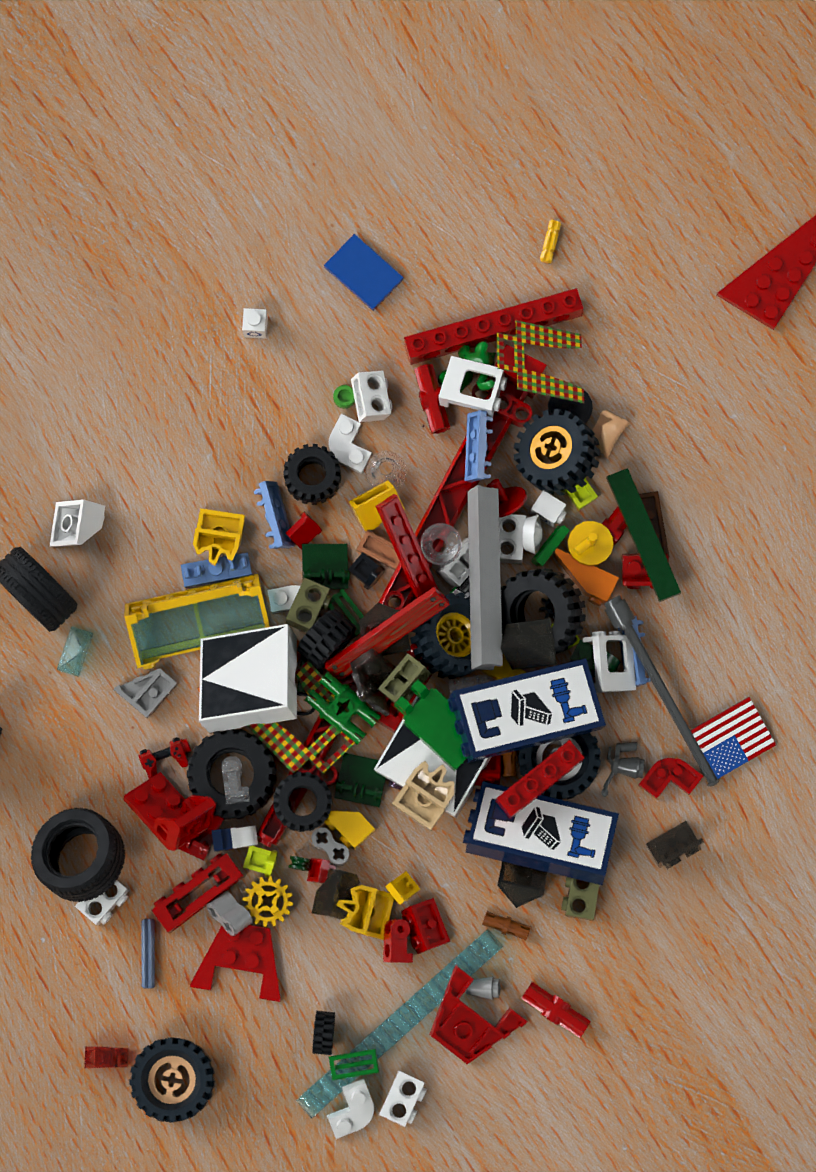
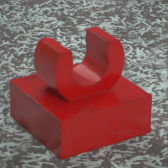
(319, 870)

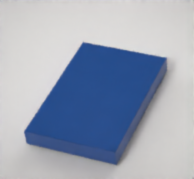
(363, 272)

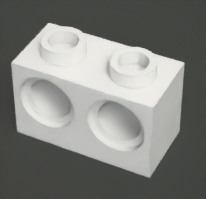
(365, 396)
(513, 538)
(458, 570)
(107, 903)
(397, 1096)

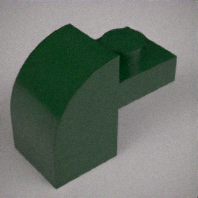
(585, 651)

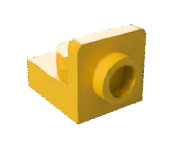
(402, 888)

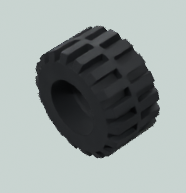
(306, 456)
(326, 638)
(287, 787)

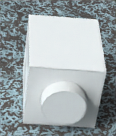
(254, 323)
(549, 509)

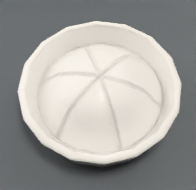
(532, 534)

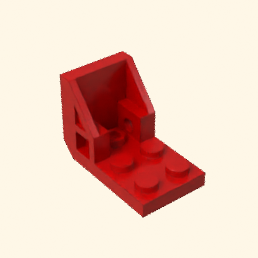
(169, 813)

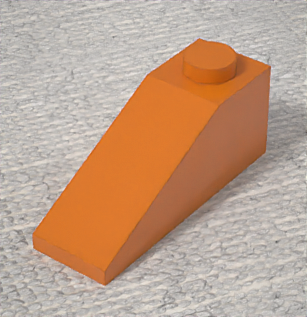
(591, 580)

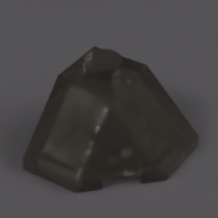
(335, 888)

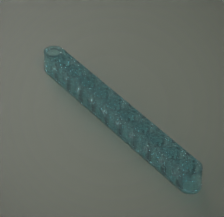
(400, 1022)

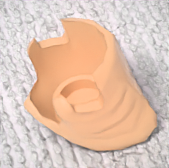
(608, 430)

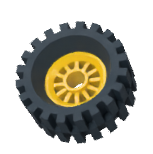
(437, 647)

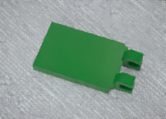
(433, 724)

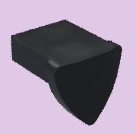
(366, 571)

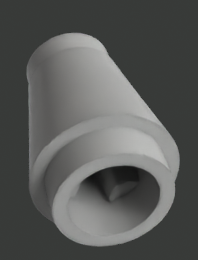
(485, 988)

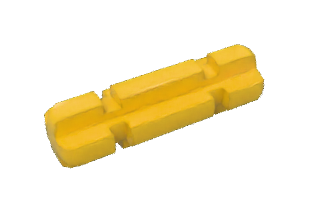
(550, 241)

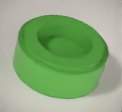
(344, 397)

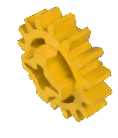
(279, 892)

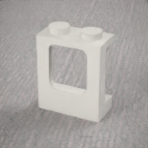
(453, 381)
(606, 680)

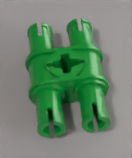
(329, 709)

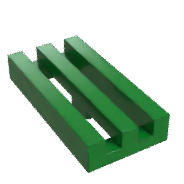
(550, 545)
(335, 598)
(333, 1067)

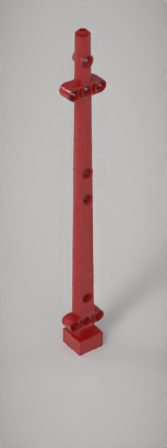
(444, 508)

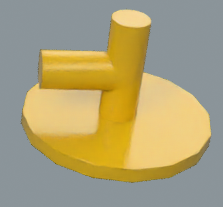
(590, 543)

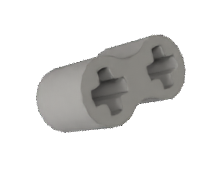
(330, 846)
(229, 913)

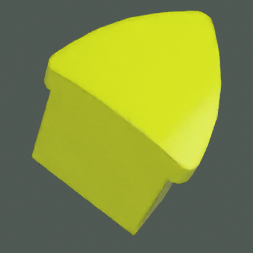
(582, 496)
(261, 860)

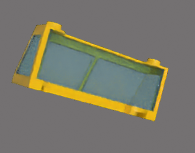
(180, 619)

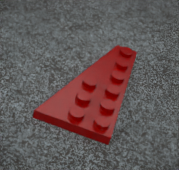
(775, 279)

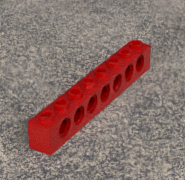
(485, 327)

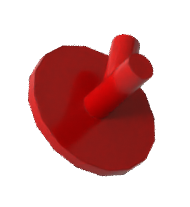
(509, 498)

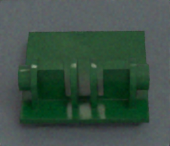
(326, 564)
(359, 781)

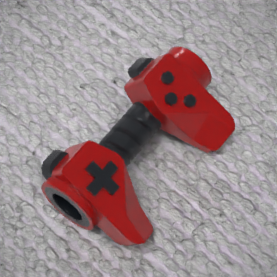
(177, 749)

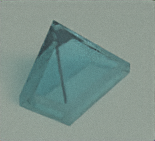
(75, 651)

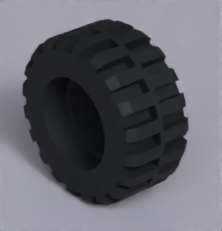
(560, 592)
(233, 742)

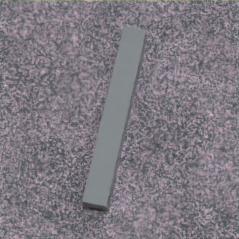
(484, 578)

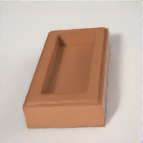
(378, 549)

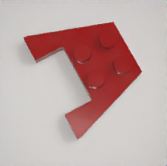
(246, 951)
(462, 1028)

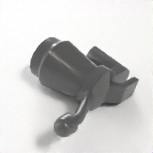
(629, 767)

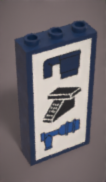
(526, 710)
(543, 836)

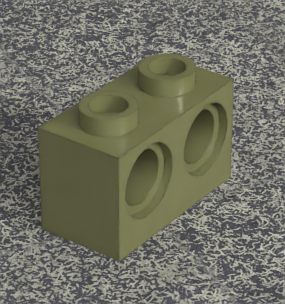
(303, 604)
(402, 678)
(587, 895)

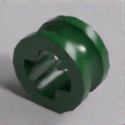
(299, 863)

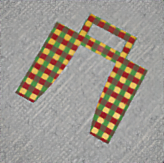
(534, 381)
(286, 746)

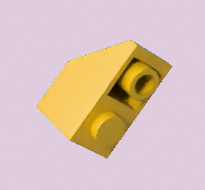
(351, 826)

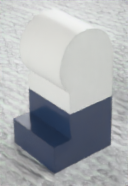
(234, 838)

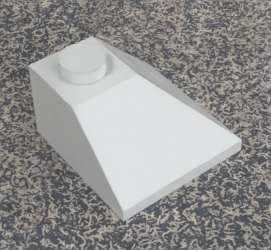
(75, 522)

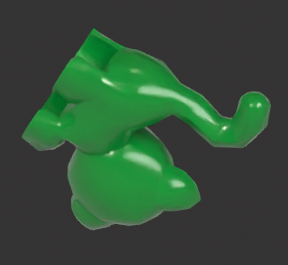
(480, 356)

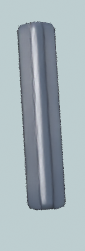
(148, 953)

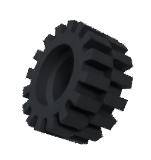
(323, 1033)

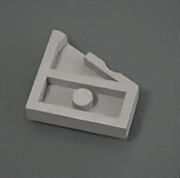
(147, 691)

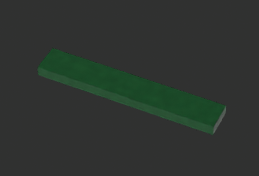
(643, 535)

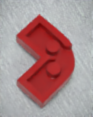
(670, 770)

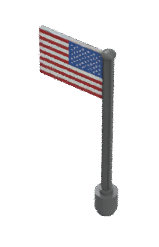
(717, 743)

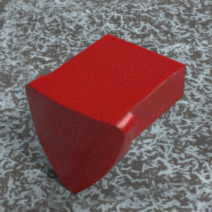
(303, 530)

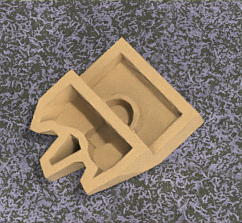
(425, 795)

